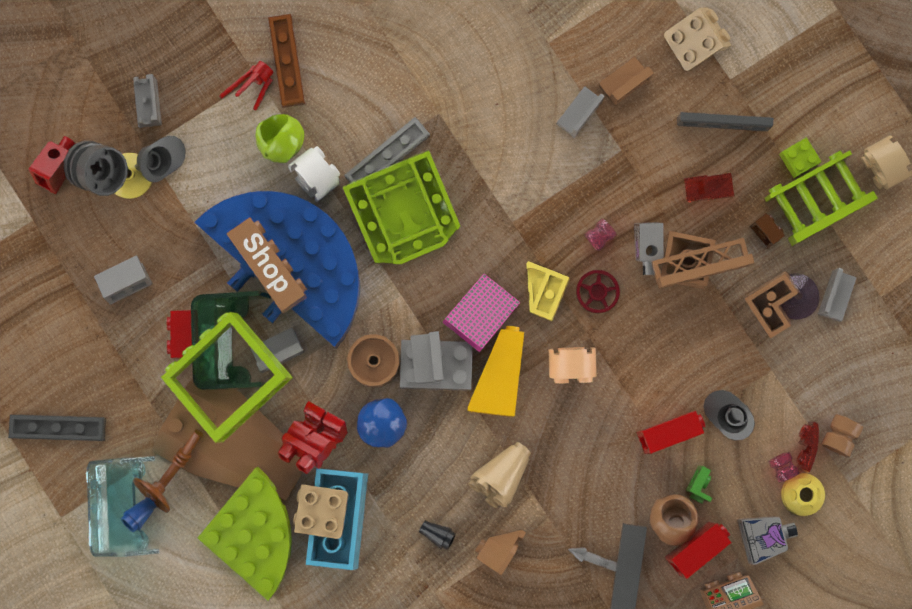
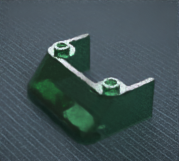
(215, 365)

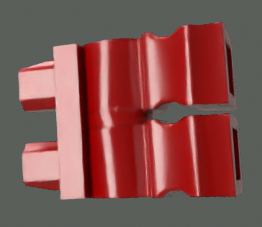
(306, 441)

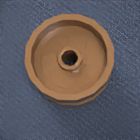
(360, 356)

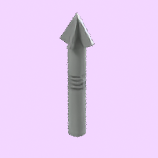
(582, 554)

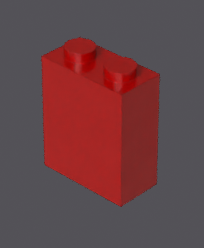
(671, 432)
(699, 550)

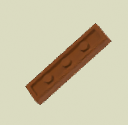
(286, 60)

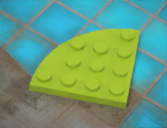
(253, 534)

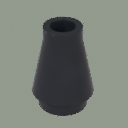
(438, 534)

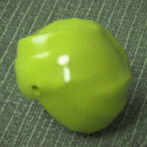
(279, 138)

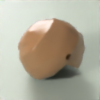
(674, 519)

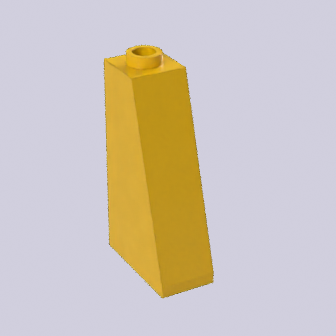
(500, 378)

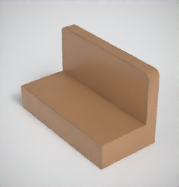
(625, 80)

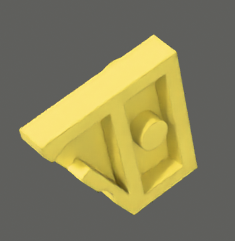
(545, 290)

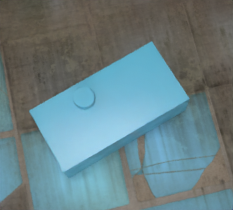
(345, 551)

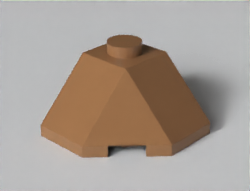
(499, 549)

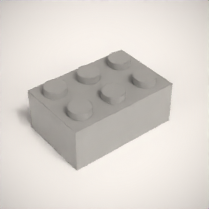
(455, 364)

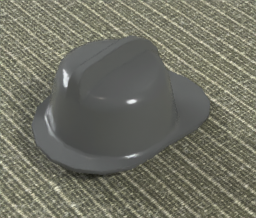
(161, 158)
(729, 414)

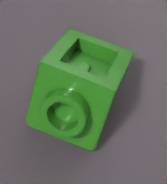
(699, 480)

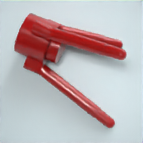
(259, 74)

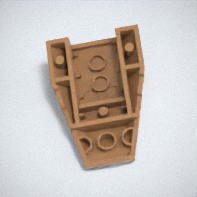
(233, 460)

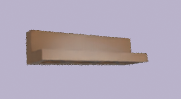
(706, 270)

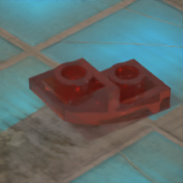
(810, 439)

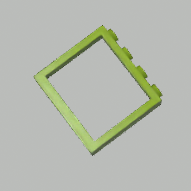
(253, 404)

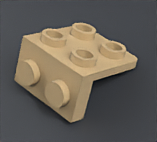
(697, 38)
(320, 511)

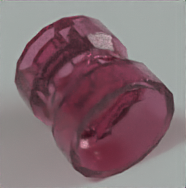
(600, 234)
(785, 472)

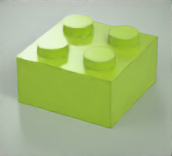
(800, 157)

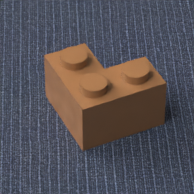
(767, 302)

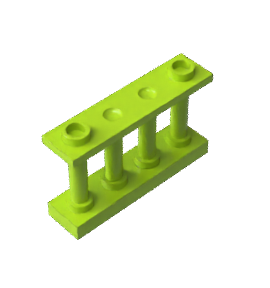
(820, 220)

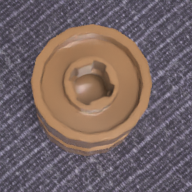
(842, 434)

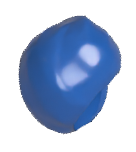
(381, 423)

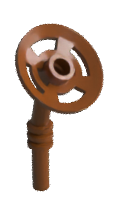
(156, 490)

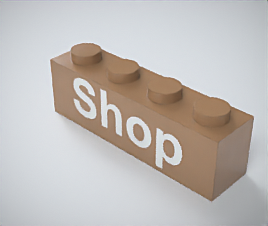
(266, 264)

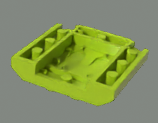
(403, 210)

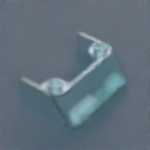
(109, 496)

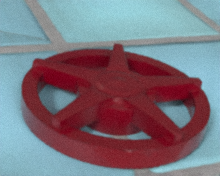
(597, 291)

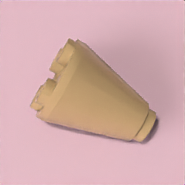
(501, 475)

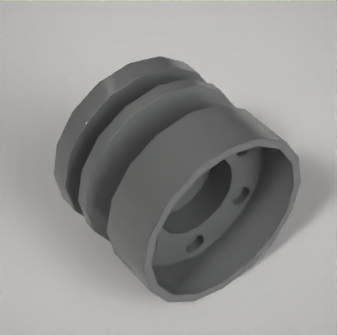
(95, 168)

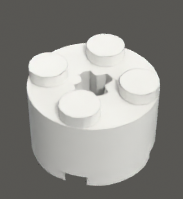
(315, 174)

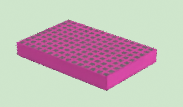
(481, 312)

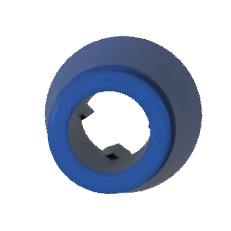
(138, 514)

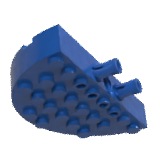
(309, 244)

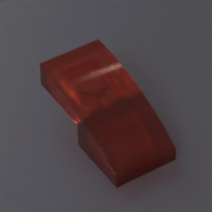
(709, 187)

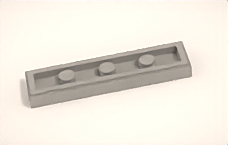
(391, 150)

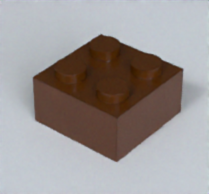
(767, 230)

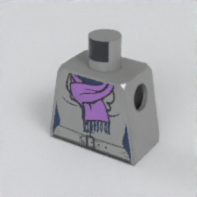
(646, 235)
(765, 537)

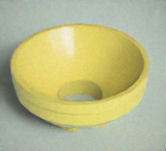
(791, 494)

